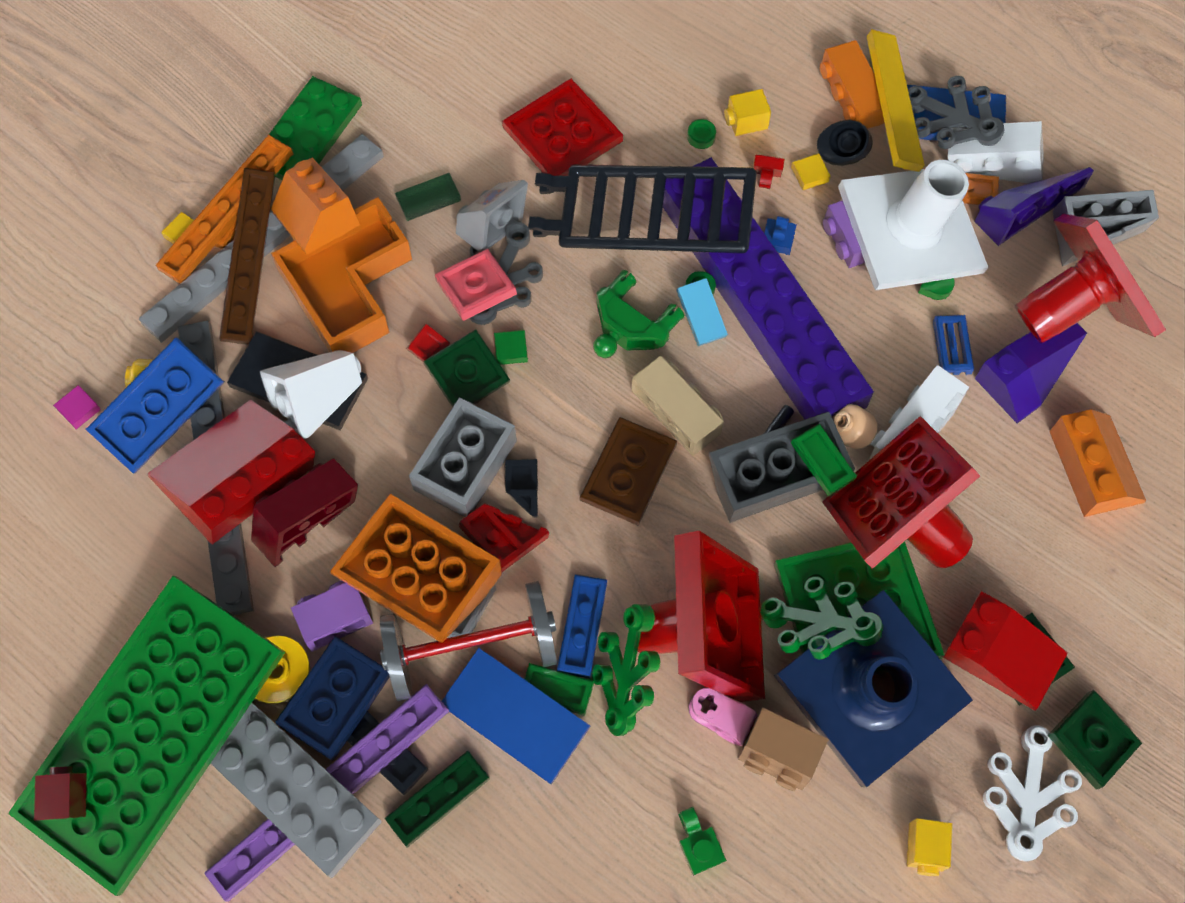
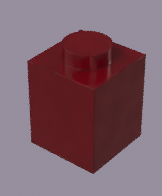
(60, 794)

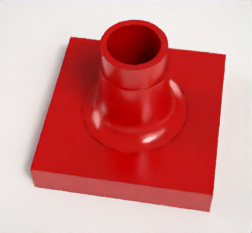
(712, 619)

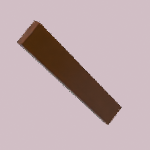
(247, 256)

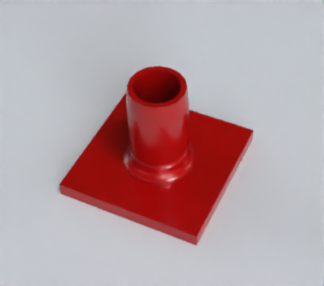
(1080, 290)
(906, 497)

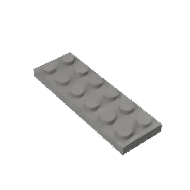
(294, 791)

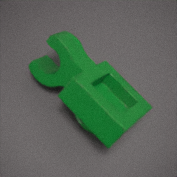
(701, 847)

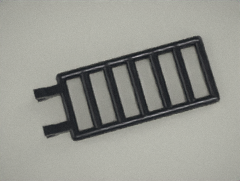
(569, 184)

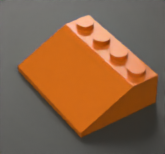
(418, 568)

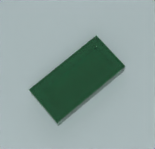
(428, 197)

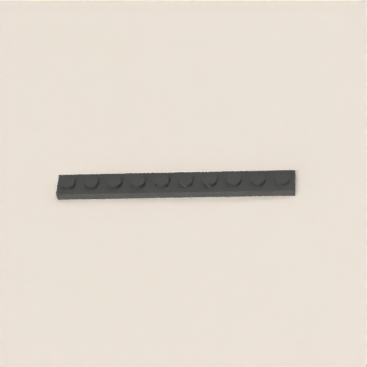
(228, 553)

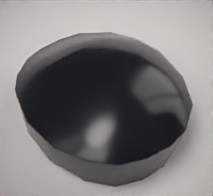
(844, 143)

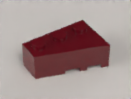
(300, 507)

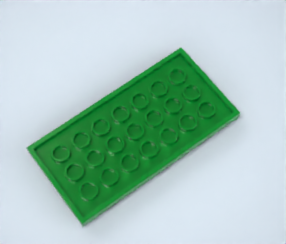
(151, 731)

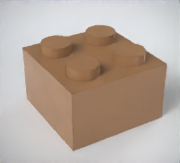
(783, 750)

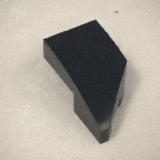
(522, 483)

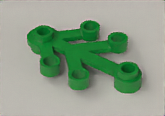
(862, 628)
(622, 712)

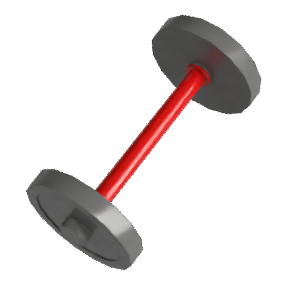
(396, 656)

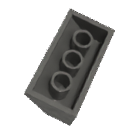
(768, 469)

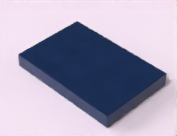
(333, 698)

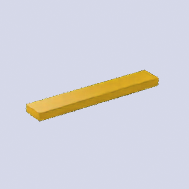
(895, 101)

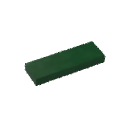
(437, 799)

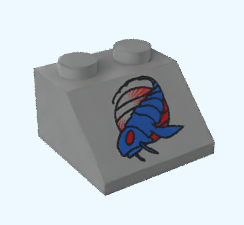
(489, 216)

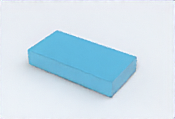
(702, 312)

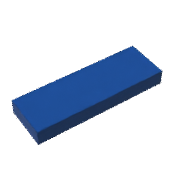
(582, 626)

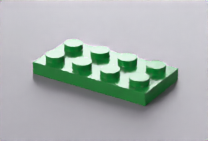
(314, 121)

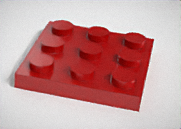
(562, 130)

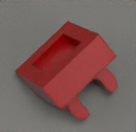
(768, 168)

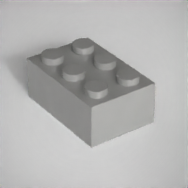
(463, 457)

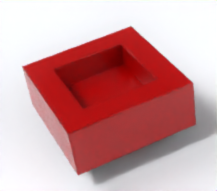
(427, 343)

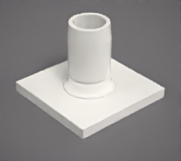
(914, 225)

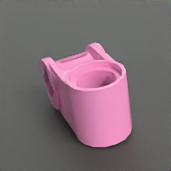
(727, 718)

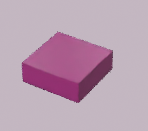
(77, 407)

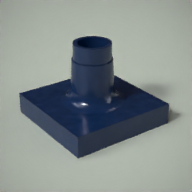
(845, 709)

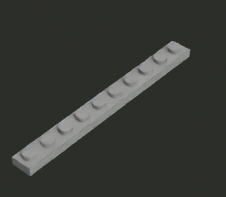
(212, 277)

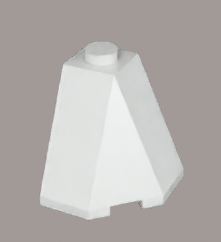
(312, 388)

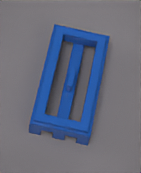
(954, 367)

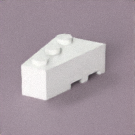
(1014, 158)
(933, 401)

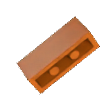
(852, 83)

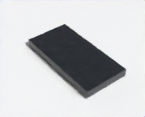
(269, 352)

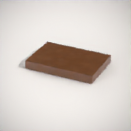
(628, 471)

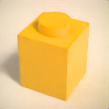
(748, 112)
(929, 846)

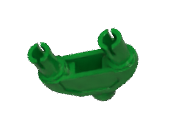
(626, 325)

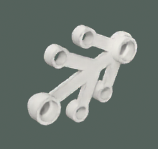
(1029, 797)

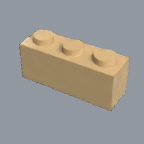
(677, 405)

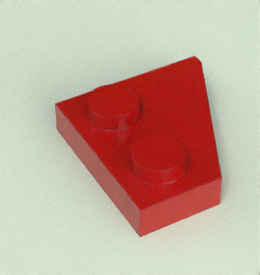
(501, 534)

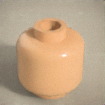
(855, 426)

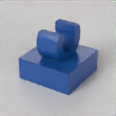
(780, 234)

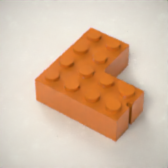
(334, 277)

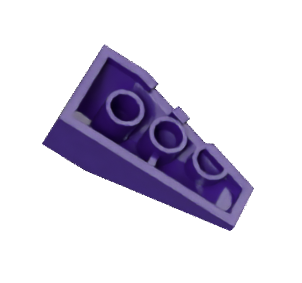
(1021, 206)
(1027, 370)

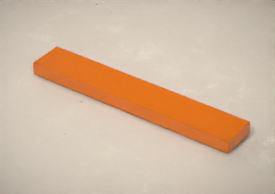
(219, 213)

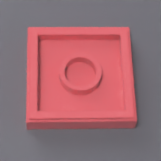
(475, 284)

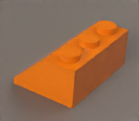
(313, 206)
(1096, 462)

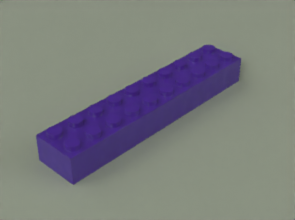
(772, 307)

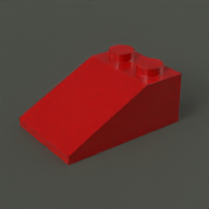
(1006, 651)

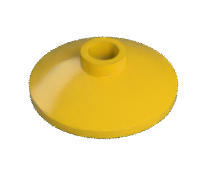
(295, 670)

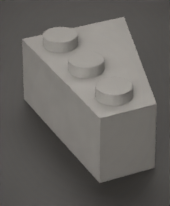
(1118, 213)

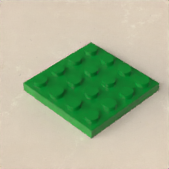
(845, 564)

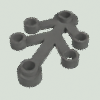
(957, 116)
(513, 230)

